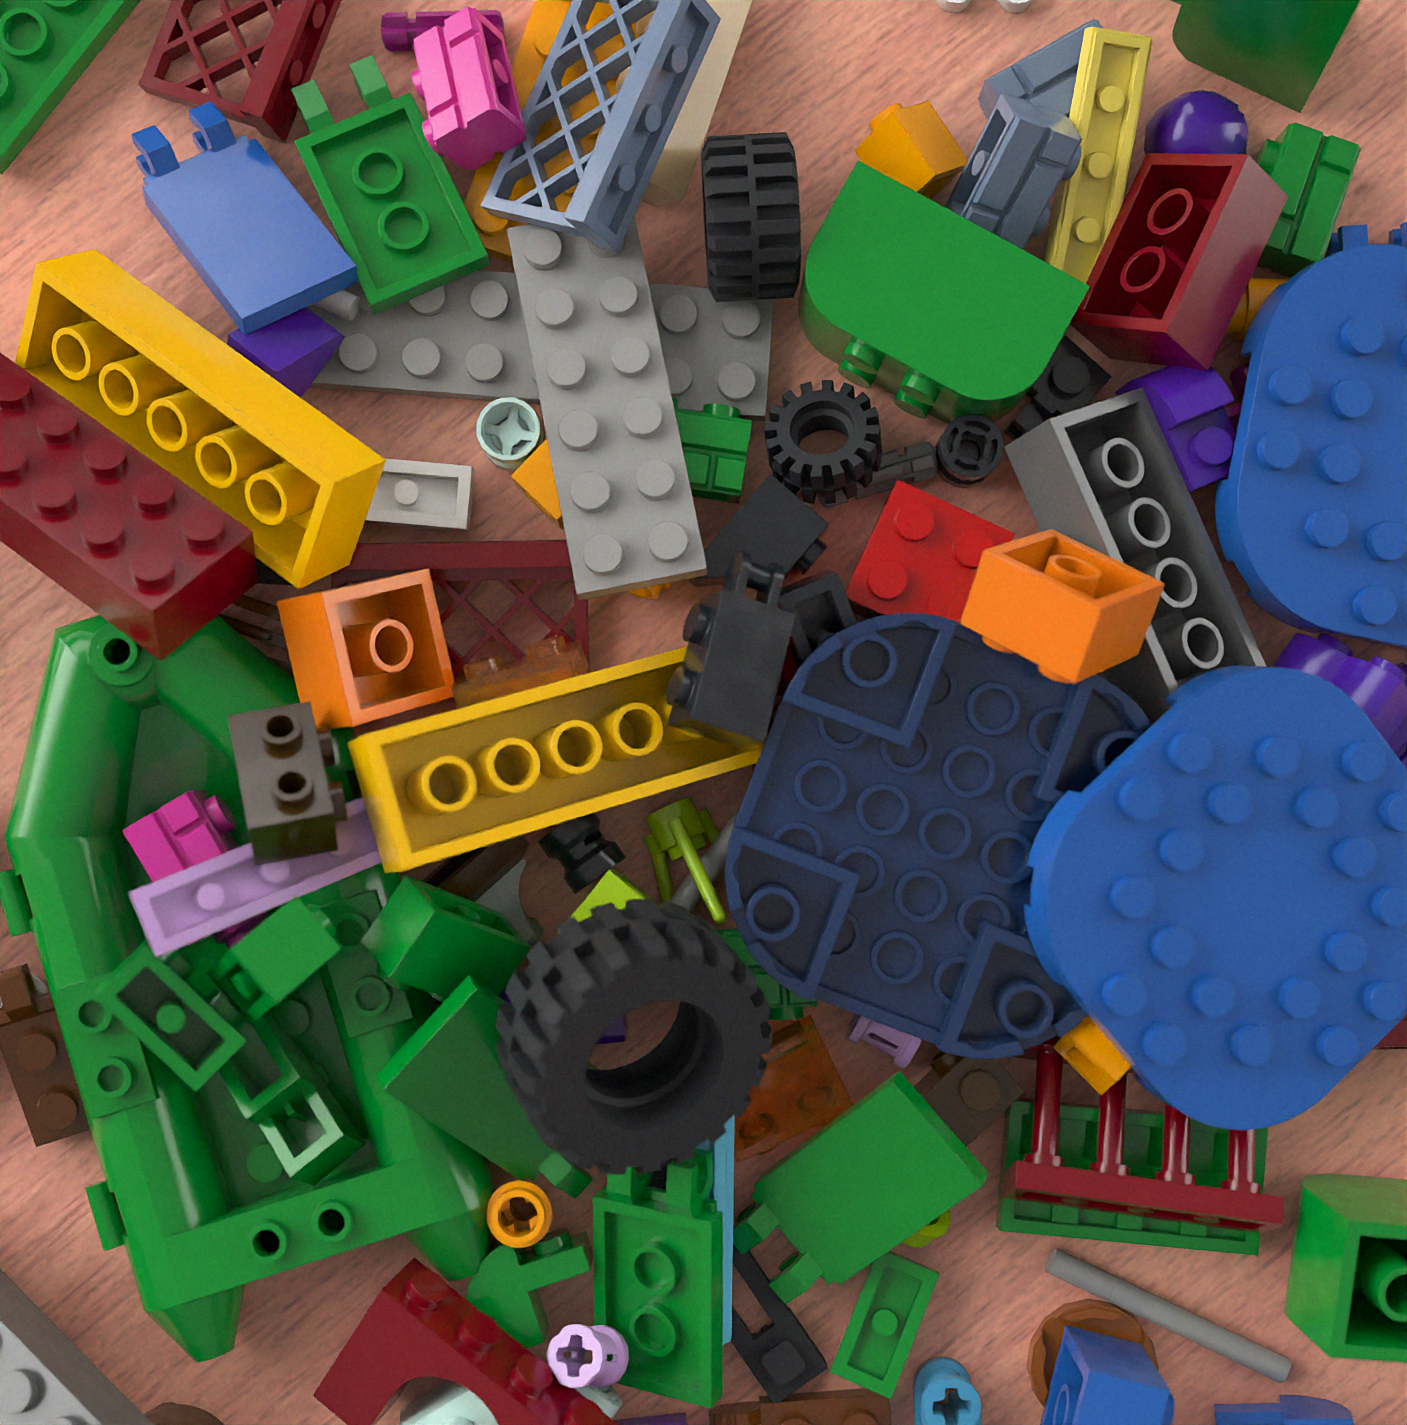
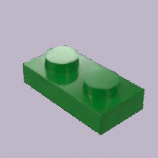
(884, 1323)

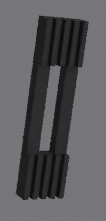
(782, 1352)

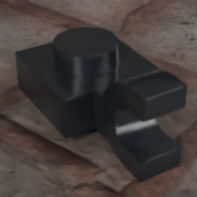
(1063, 386)

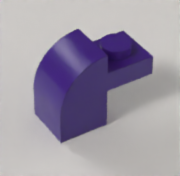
(1192, 419)

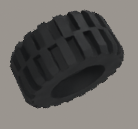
(674, 1092)

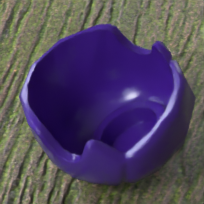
(1197, 125)

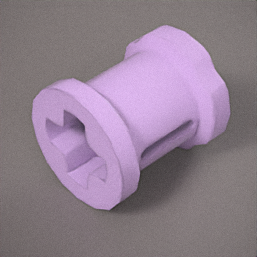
(887, 1039)
(575, 1371)

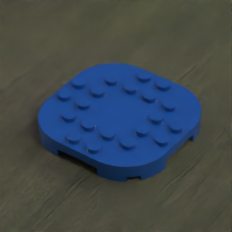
(1323, 450)
(1234, 896)

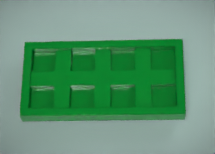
(1144, 1157)

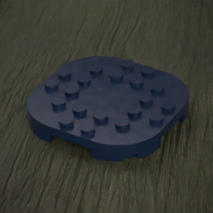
(901, 825)

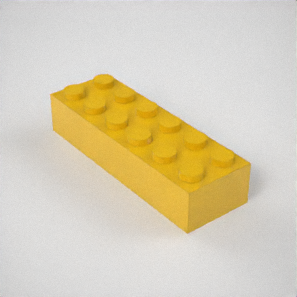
(200, 413)
(530, 761)

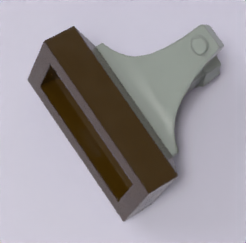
(491, 879)

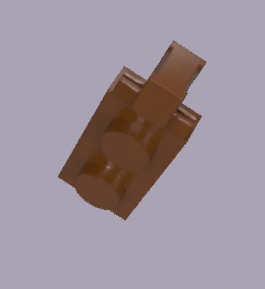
(38, 1059)

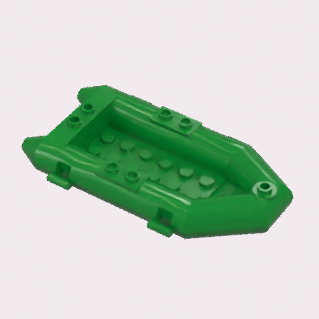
(182, 1168)

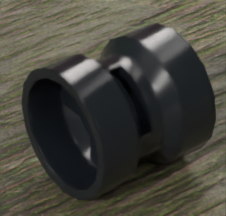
(960, 459)
(581, 850)

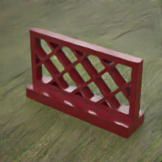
(283, 59)
(475, 563)

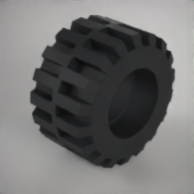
(751, 216)

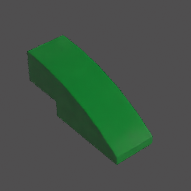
(289, 1101)

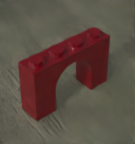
(430, 1330)

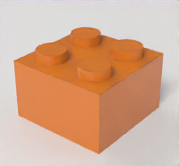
(1060, 605)
(367, 649)

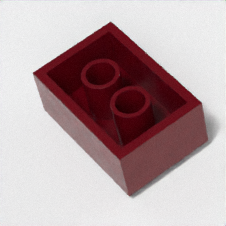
(1179, 258)

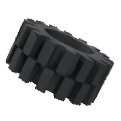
(818, 412)

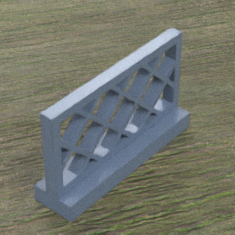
(635, 118)

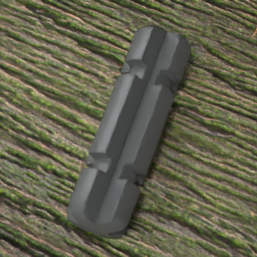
(916, 463)

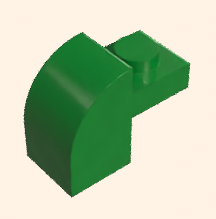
(511, 1278)

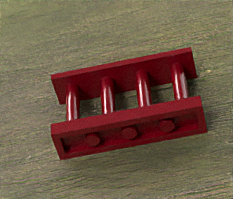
(1108, 1182)

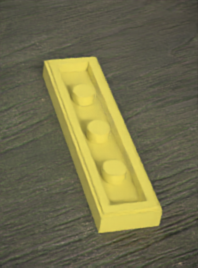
(1106, 117)

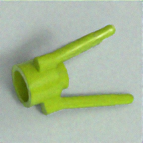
(679, 832)

